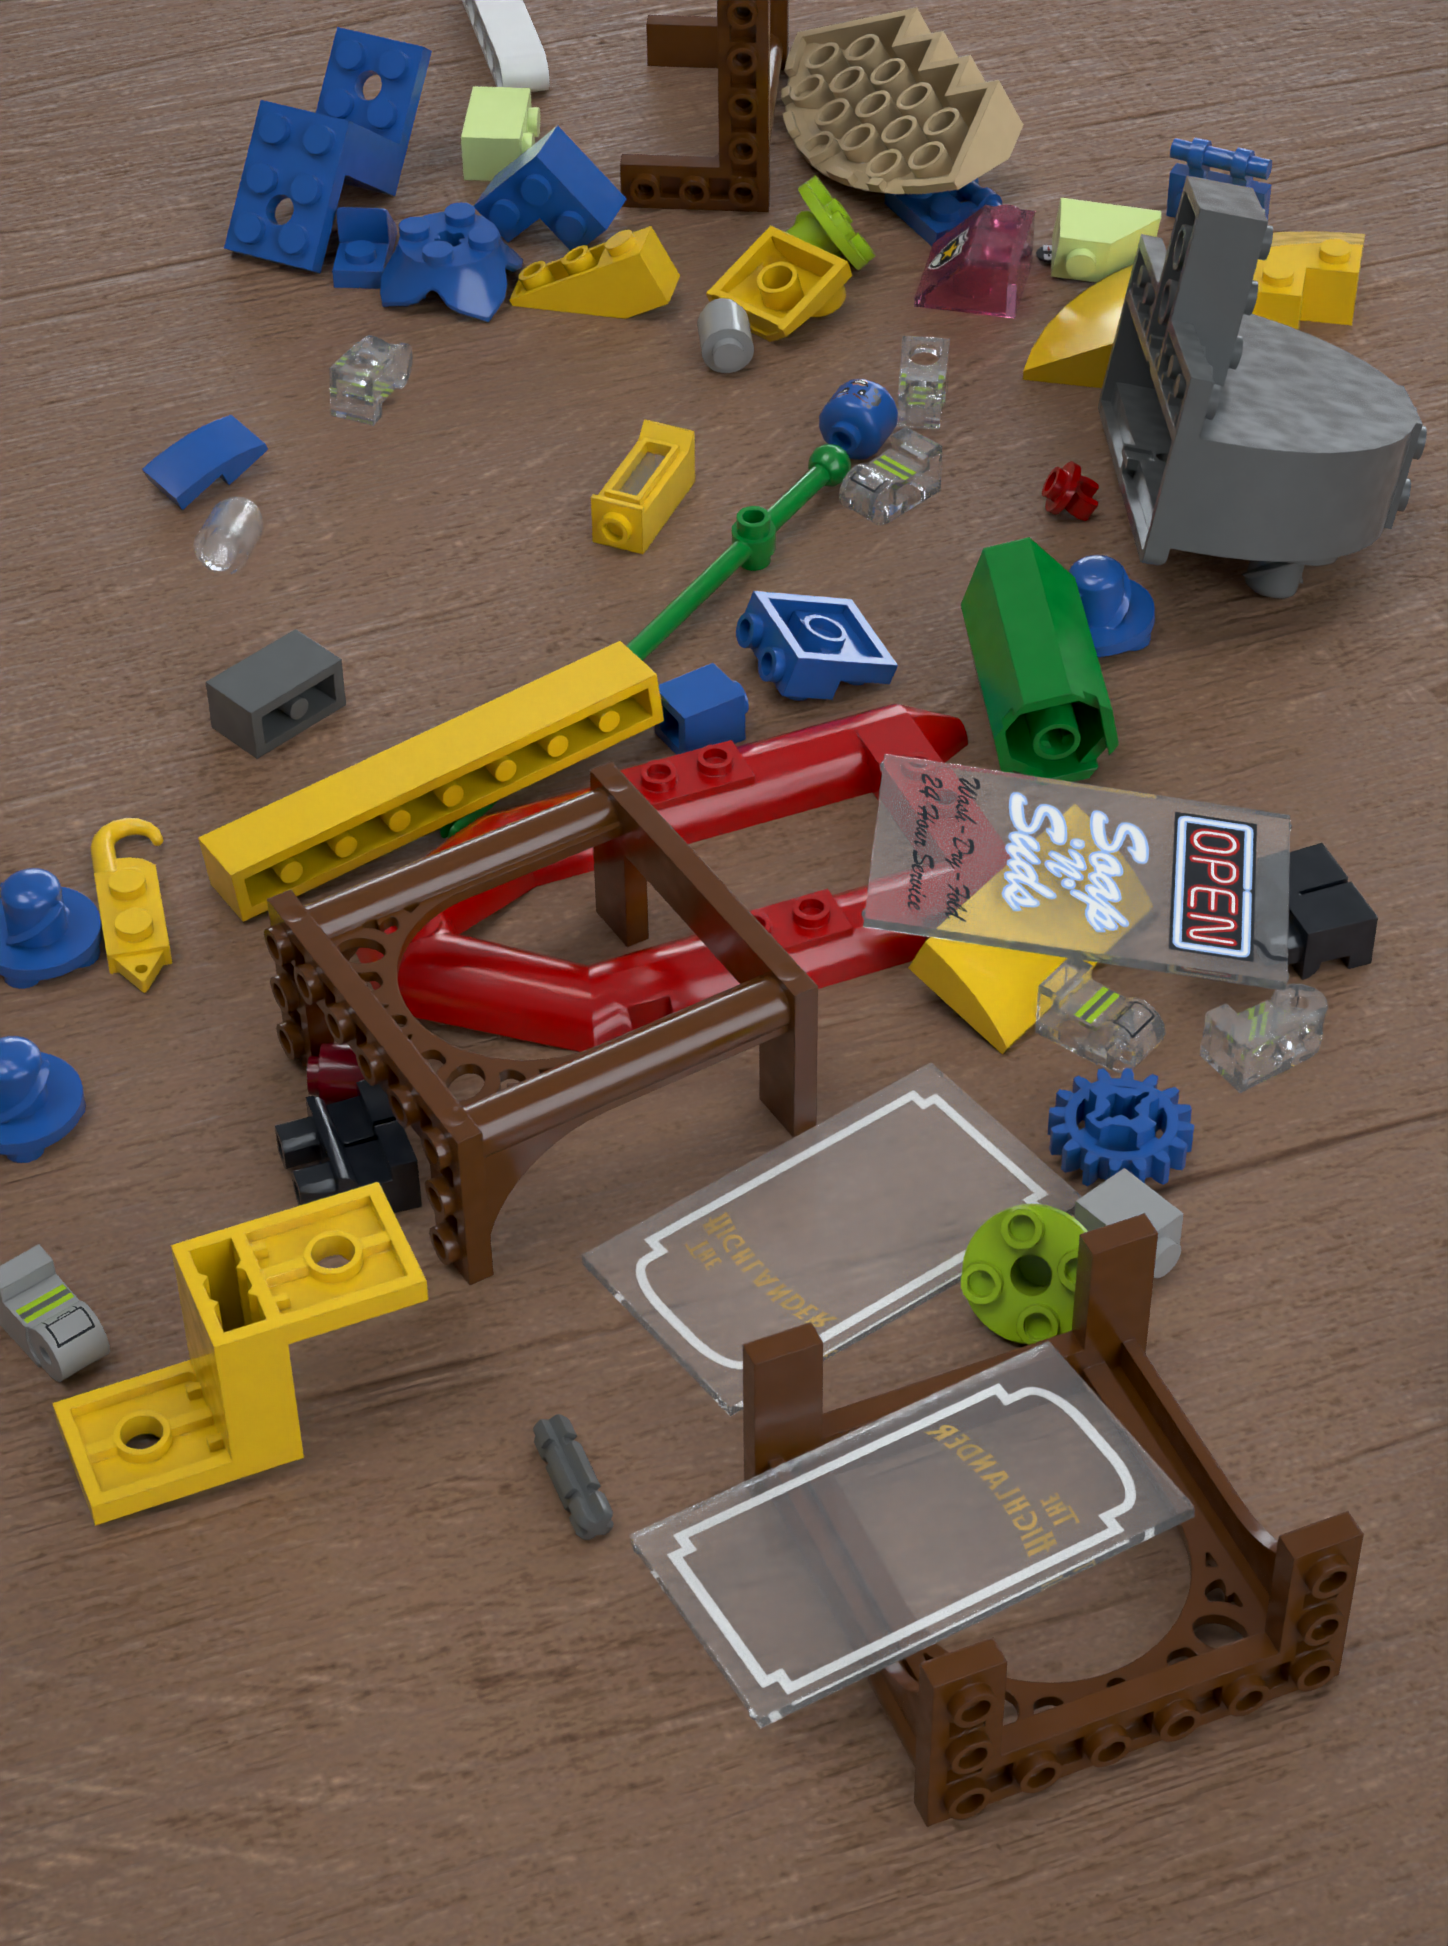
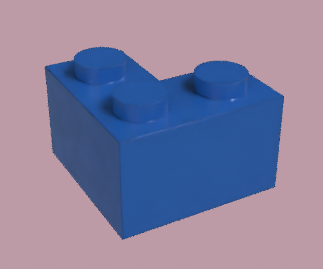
(557, 186)

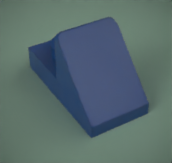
(364, 246)

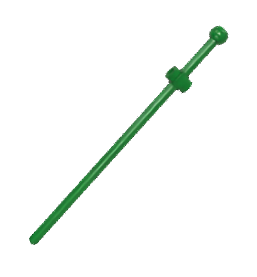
(750, 548)

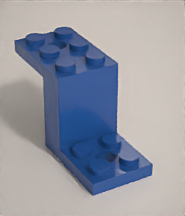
(316, 153)

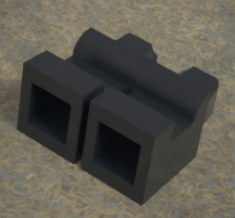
(1326, 914)
(355, 1146)

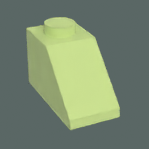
(1097, 238)

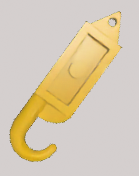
(130, 904)

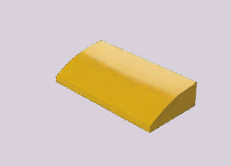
(986, 985)

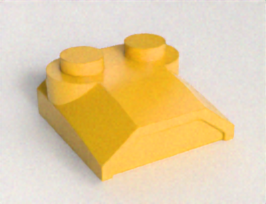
(783, 283)

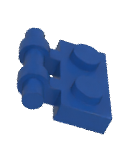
(1202, 155)
(939, 212)

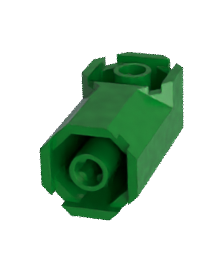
(1037, 664)

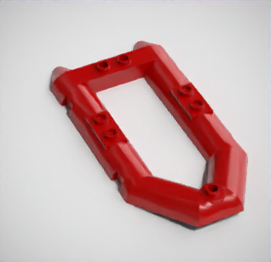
(701, 797)

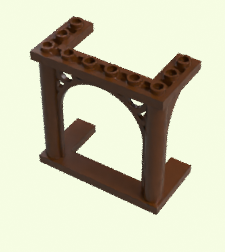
(749, 49)
(491, 1140)
(950, 1706)

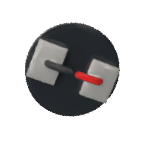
(1044, 253)

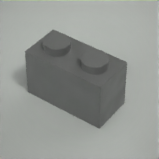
(276, 693)

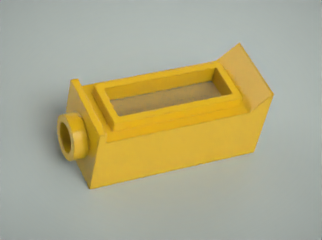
(645, 488)

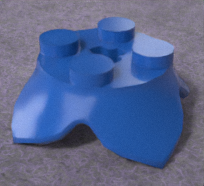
(454, 256)

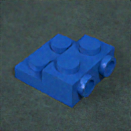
(812, 644)

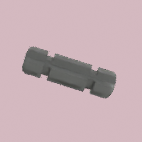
(573, 1477)

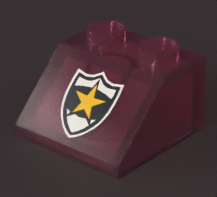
(980, 264)

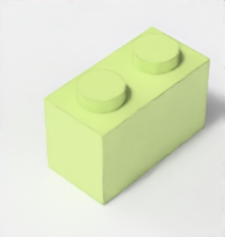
(497, 130)

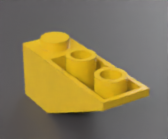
(607, 280)

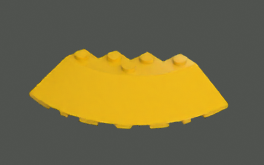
(1302, 279)

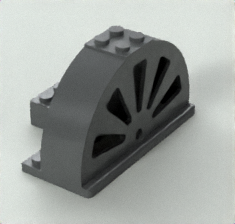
(1238, 425)

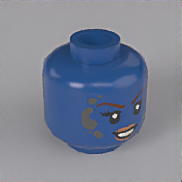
(859, 418)

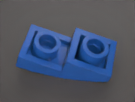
(198, 459)

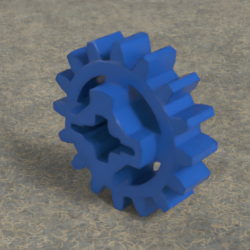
(1120, 1128)

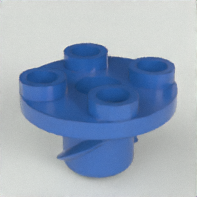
(1115, 607)
(45, 928)
(38, 1099)

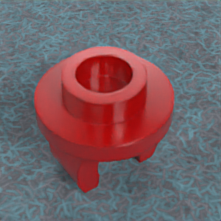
(1070, 490)

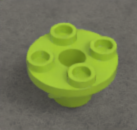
(829, 225)
(1023, 1272)

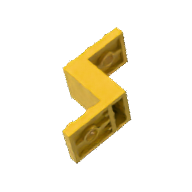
(241, 1306)

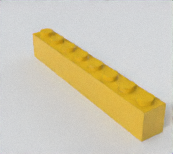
(431, 779)

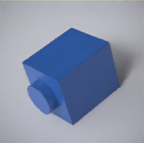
(701, 710)

